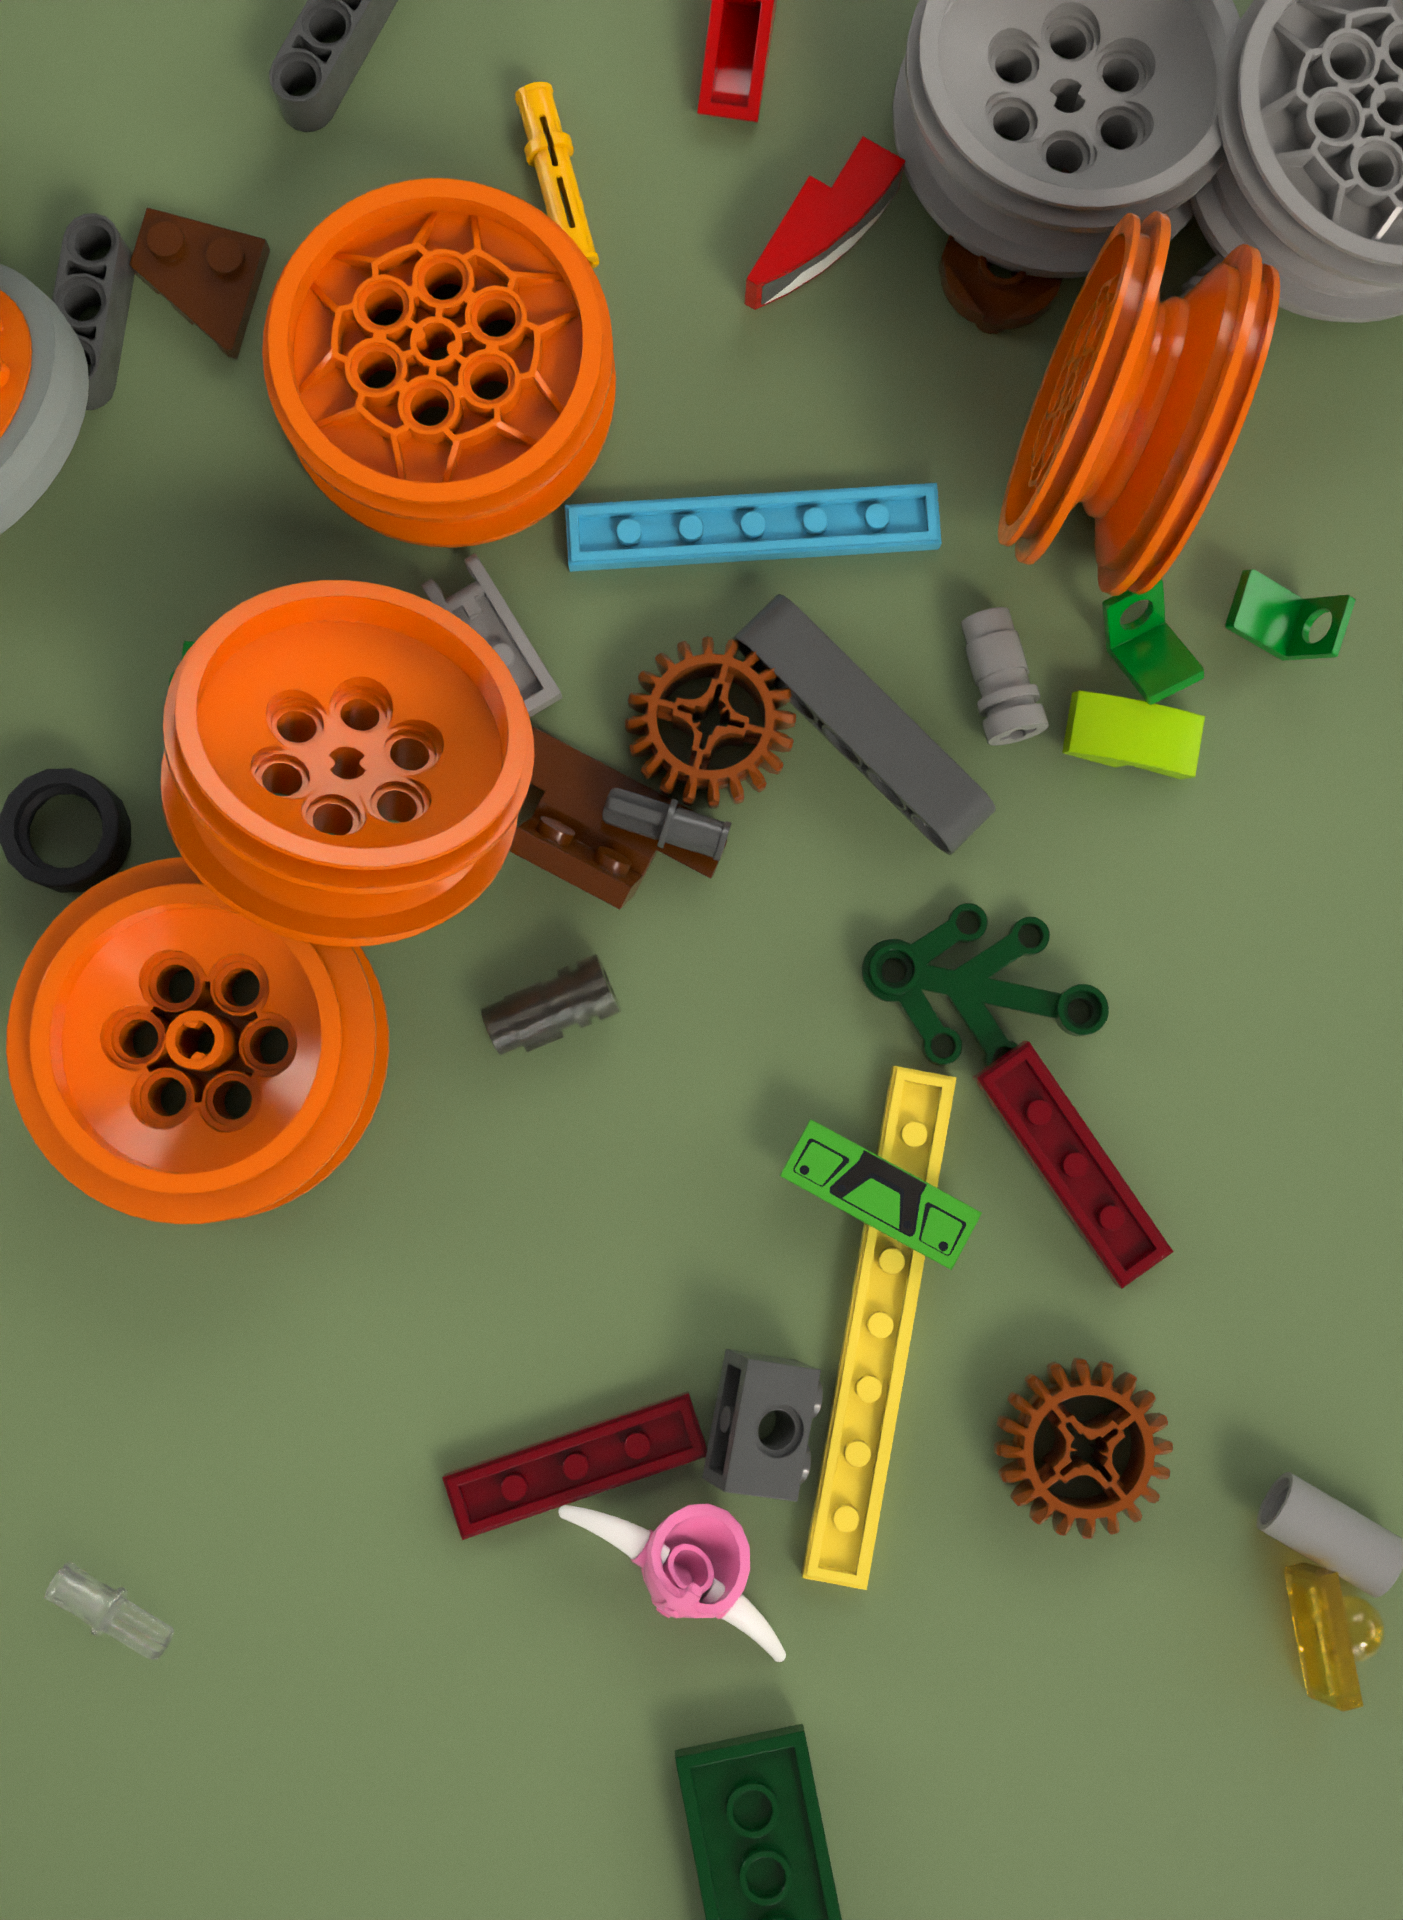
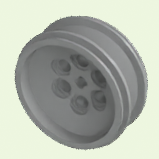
(1303, 190)
(1002, 193)

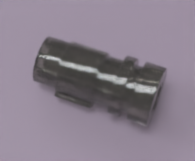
(544, 1009)

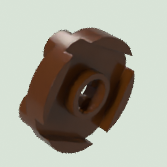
(992, 300)

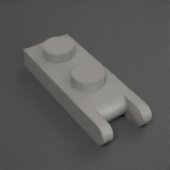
(489, 615)

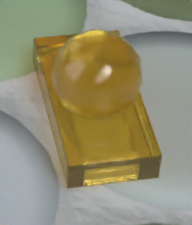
(1331, 1634)

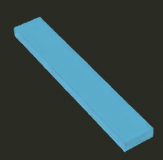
(753, 527)

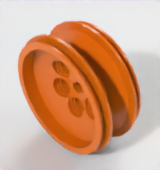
(1140, 405)
(489, 461)
(365, 690)

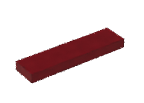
(1073, 1164)
(575, 1465)

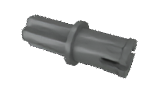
(665, 822)

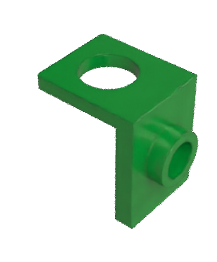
(1282, 620)
(1148, 647)

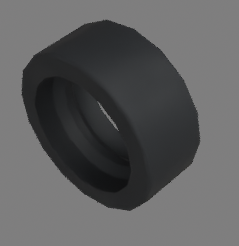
(31, 796)

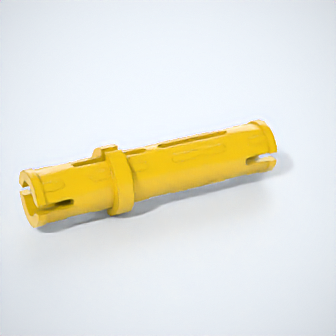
(540, 115)

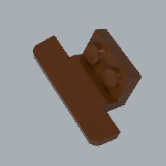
(569, 832)

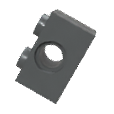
(746, 1393)

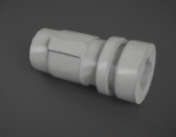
(1002, 678)

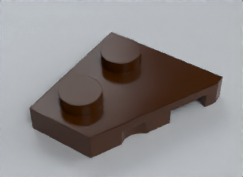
(203, 272)

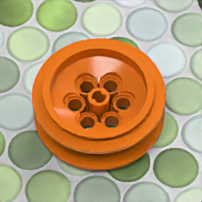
(99, 1103)

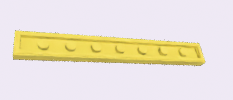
(875, 1347)

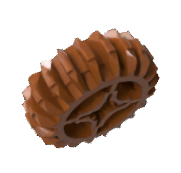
(683, 712)
(1106, 1430)

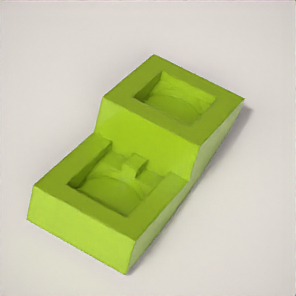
(1133, 733)

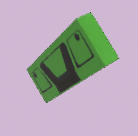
(880, 1194)

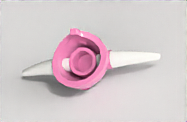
(690, 1565)

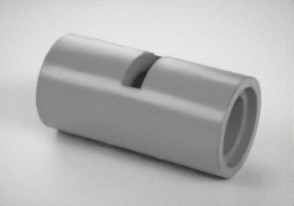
(1331, 1534)

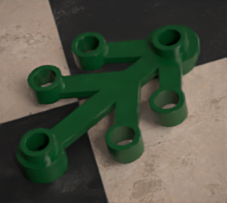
(972, 988)

